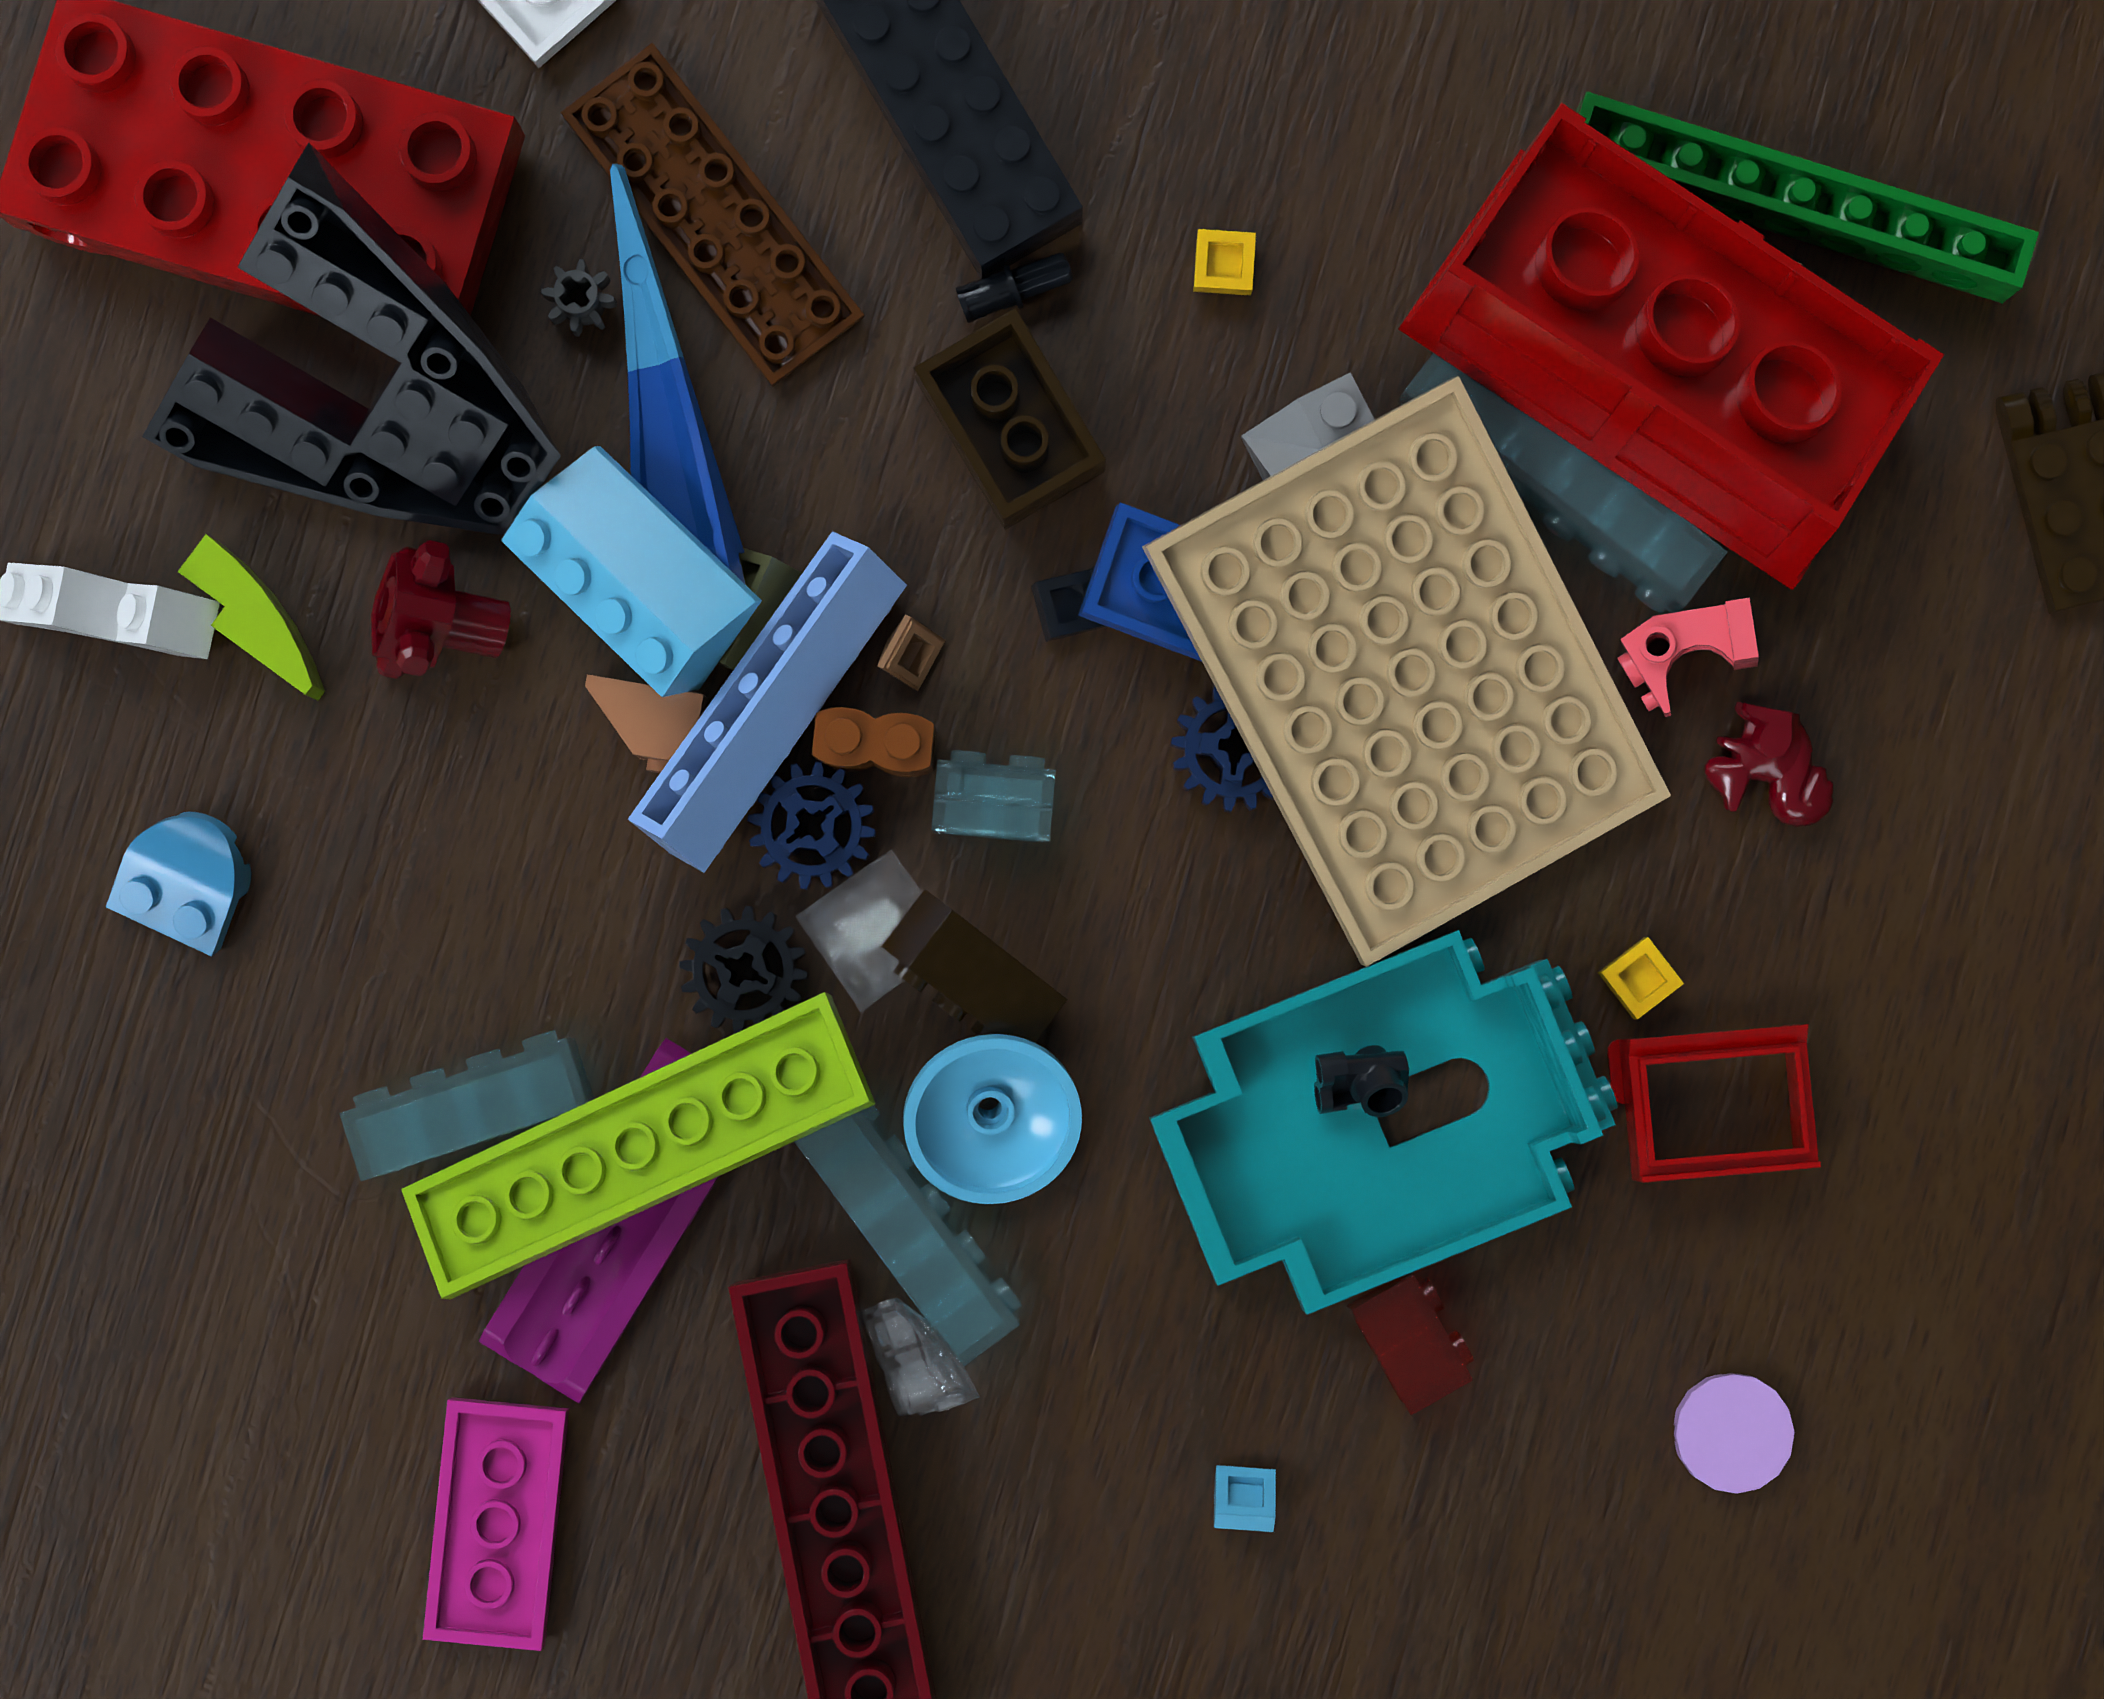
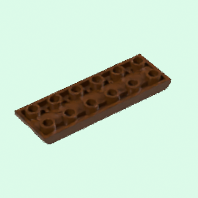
(713, 215)

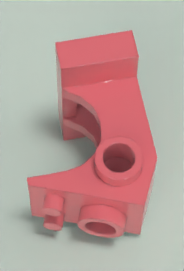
(1719, 628)

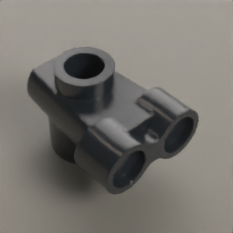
(1368, 1077)

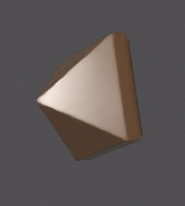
(910, 652)

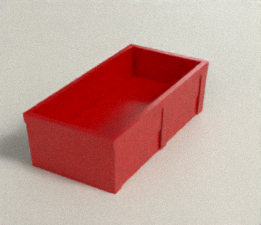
(1672, 346)

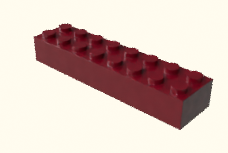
(831, 1485)

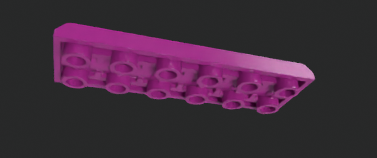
(580, 1299)

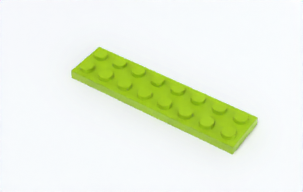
(637, 1146)

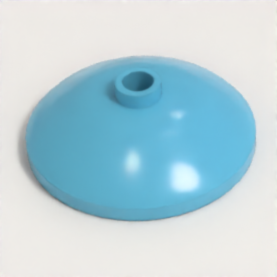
(996, 1151)

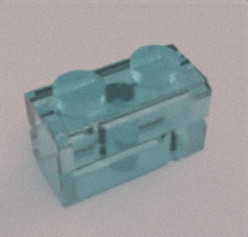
(992, 798)

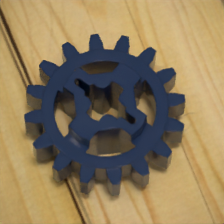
(1206, 746)
(830, 849)

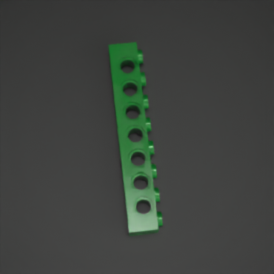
(1824, 203)

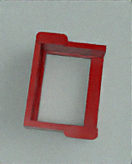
(1630, 1086)

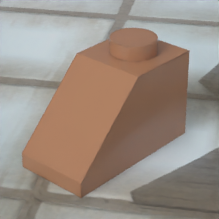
(645, 720)

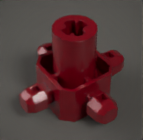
(422, 613)

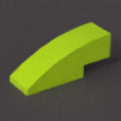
(252, 615)

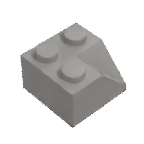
(1307, 425)

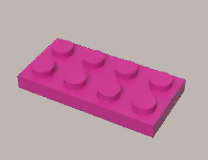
(495, 1524)

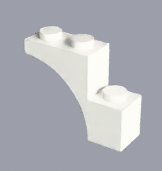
(107, 609)

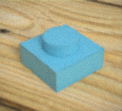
(1245, 1498)

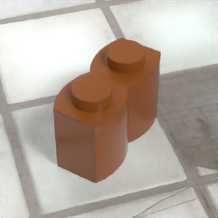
(856, 741)

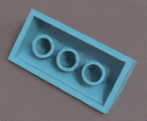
(632, 572)

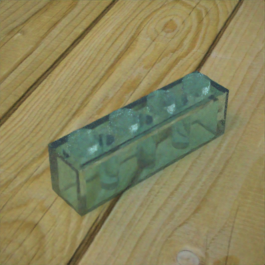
(465, 1108)

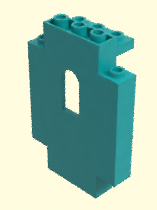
(1326, 1189)

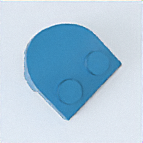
(183, 880)

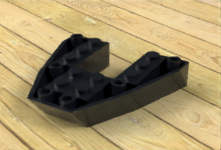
(445, 435)

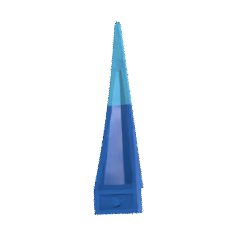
(667, 430)

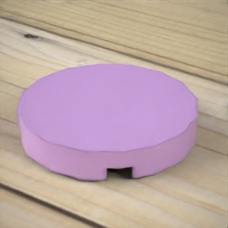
(1733, 1432)

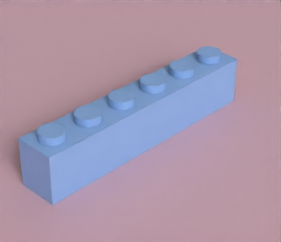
(768, 701)

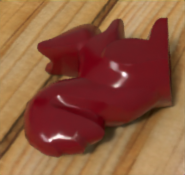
(1776, 752)

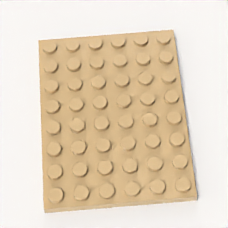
(1407, 670)

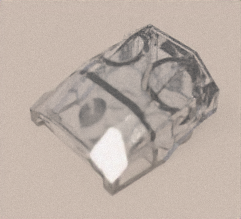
(855, 922)
(917, 1361)

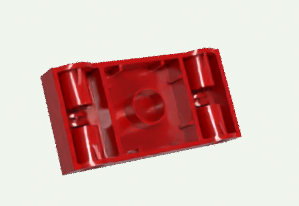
(180, 137)

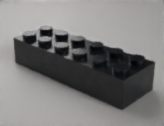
(958, 125)

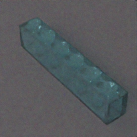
(1589, 501)
(911, 1233)

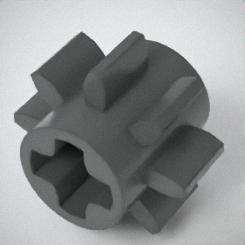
(568, 309)

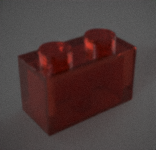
(1411, 1341)

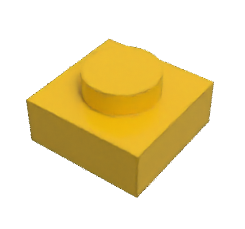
(1224, 262)
(1640, 978)

